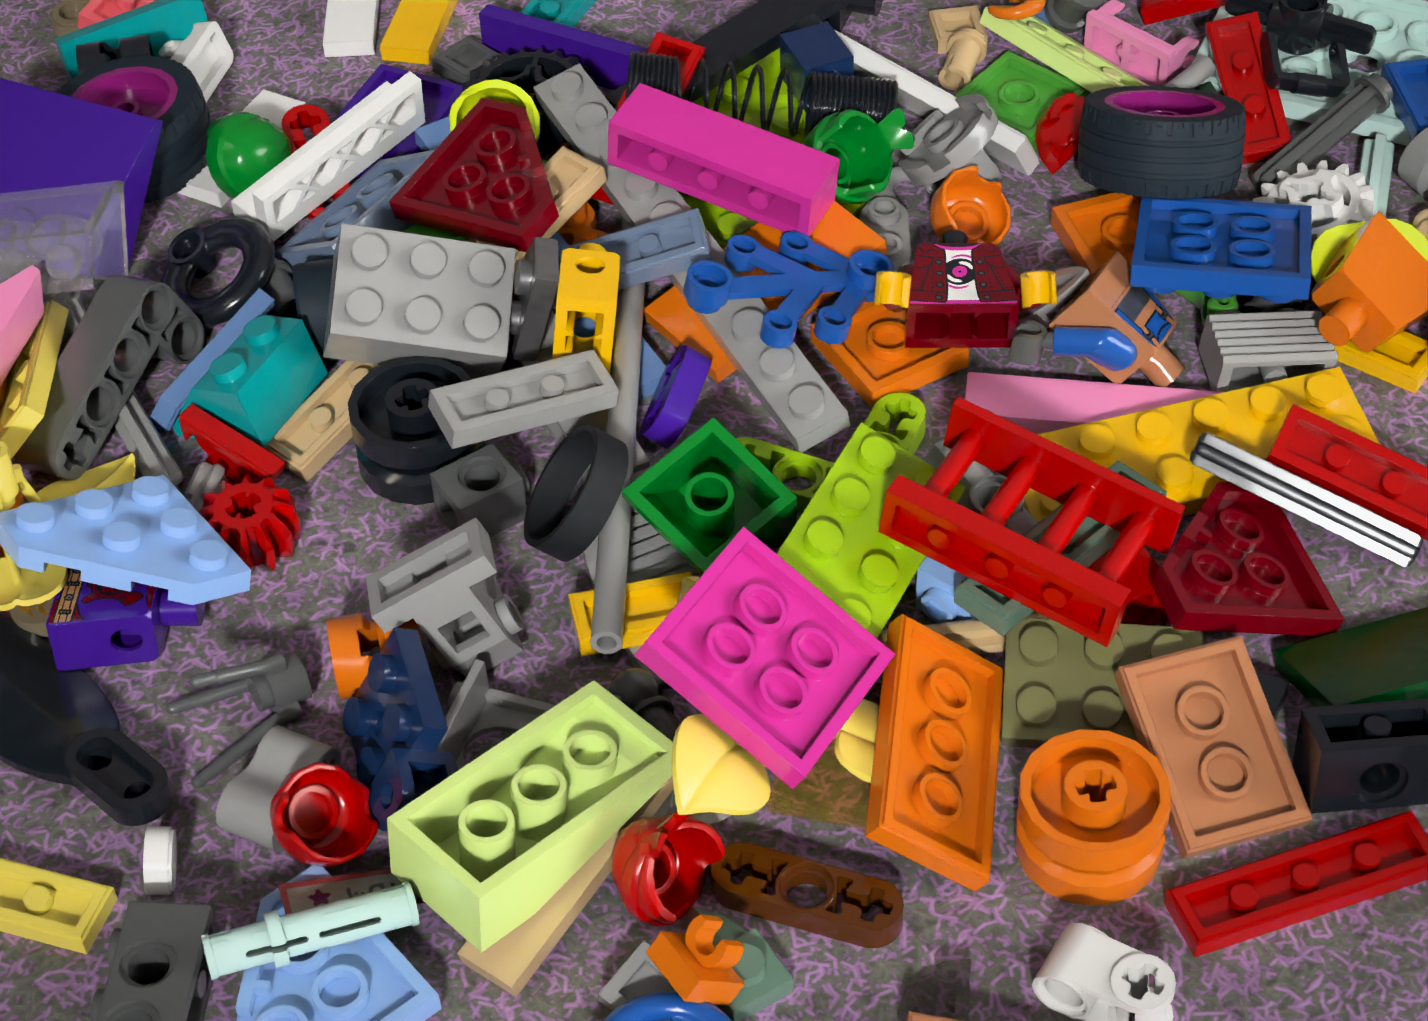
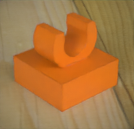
(695, 965)

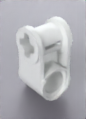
(1103, 979)

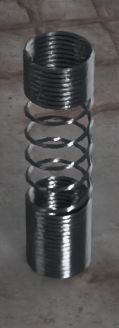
(825, 96)

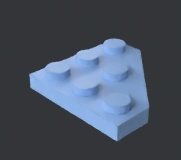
(126, 537)
(336, 983)

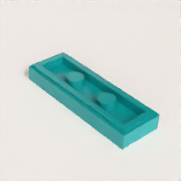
(160, 20)

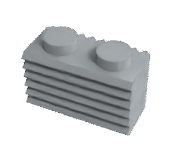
(1263, 347)

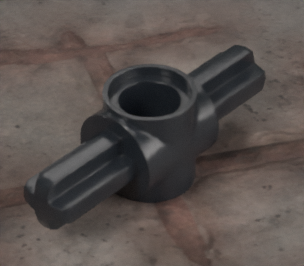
(1306, 25)

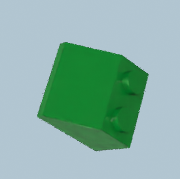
(708, 493)

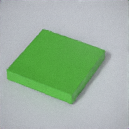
(1020, 91)

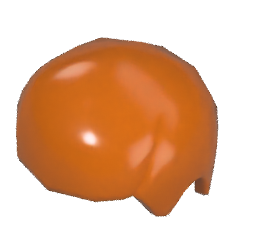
(971, 206)

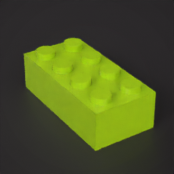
(838, 533)

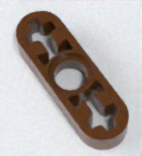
(820, 919)

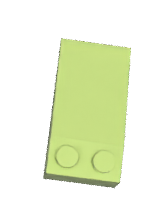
(527, 813)

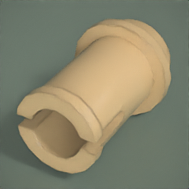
(965, 51)

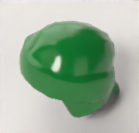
(243, 150)
(863, 150)

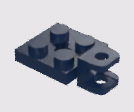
(397, 727)

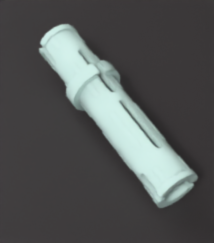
(309, 930)

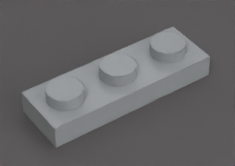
(522, 398)

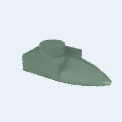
(759, 968)

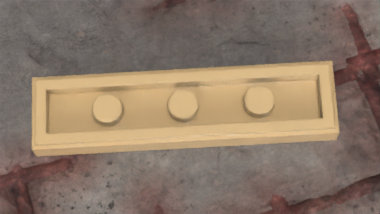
(522, 951)

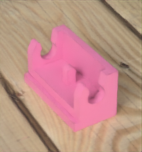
(1134, 49)

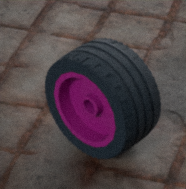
(159, 91)
(1161, 141)

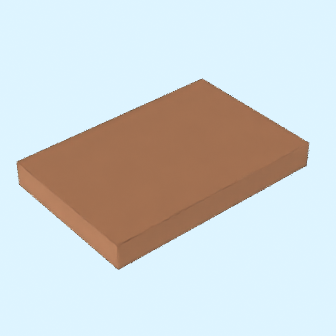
(1216, 744)

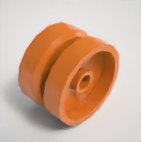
(1092, 817)

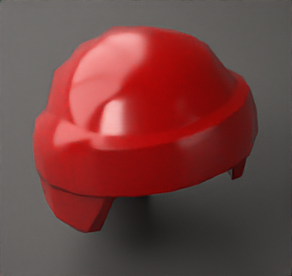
(662, 864)

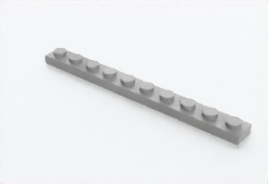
(778, 377)

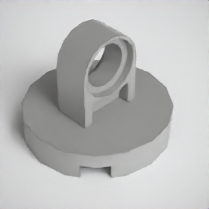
(953, 142)

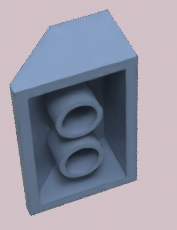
(361, 205)

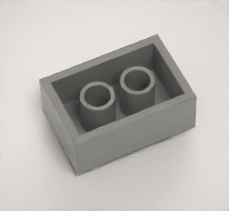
(419, 298)

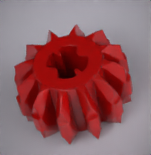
(254, 520)

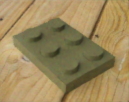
(1067, 681)

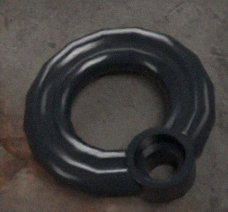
(195, 255)

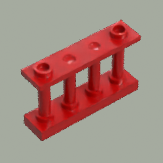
(1011, 563)

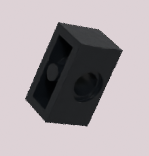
(1363, 755)

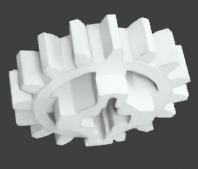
(1326, 194)

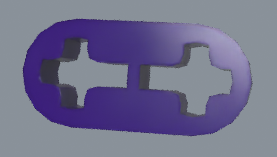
(675, 396)

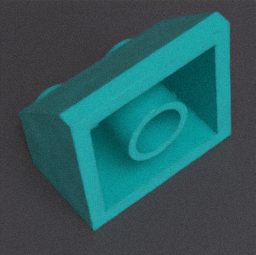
(260, 378)

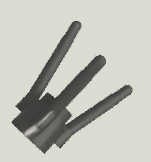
(273, 683)

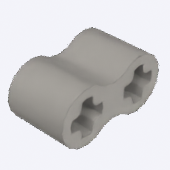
(248, 796)

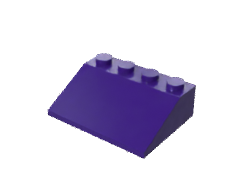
(72, 141)

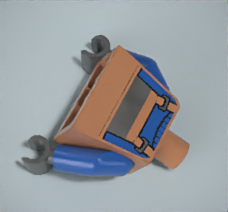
(1108, 325)

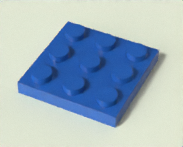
(1223, 248)

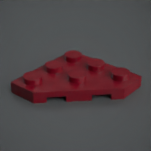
(483, 181)
(1243, 572)

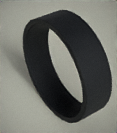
(594, 503)

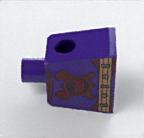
(112, 626)

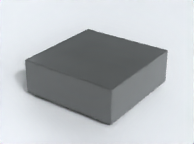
(461, 58)

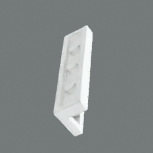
(333, 157)

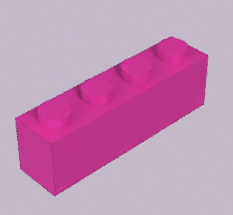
(722, 160)

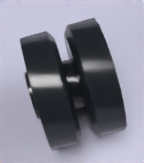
(396, 431)

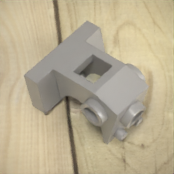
(451, 607)

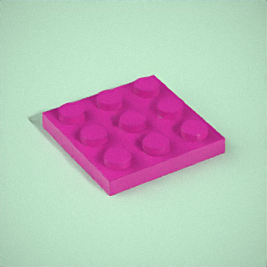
(766, 657)

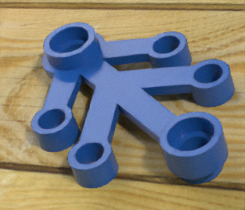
(712, 284)

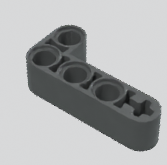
(100, 367)

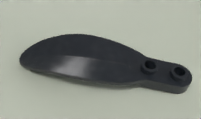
(67, 730)

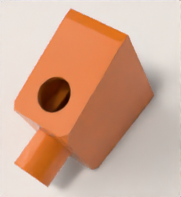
(1372, 287)

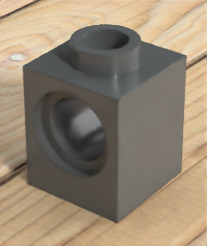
(482, 488)

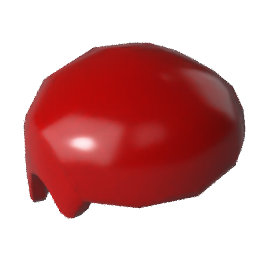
(322, 815)

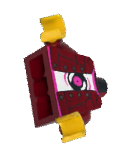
(962, 294)

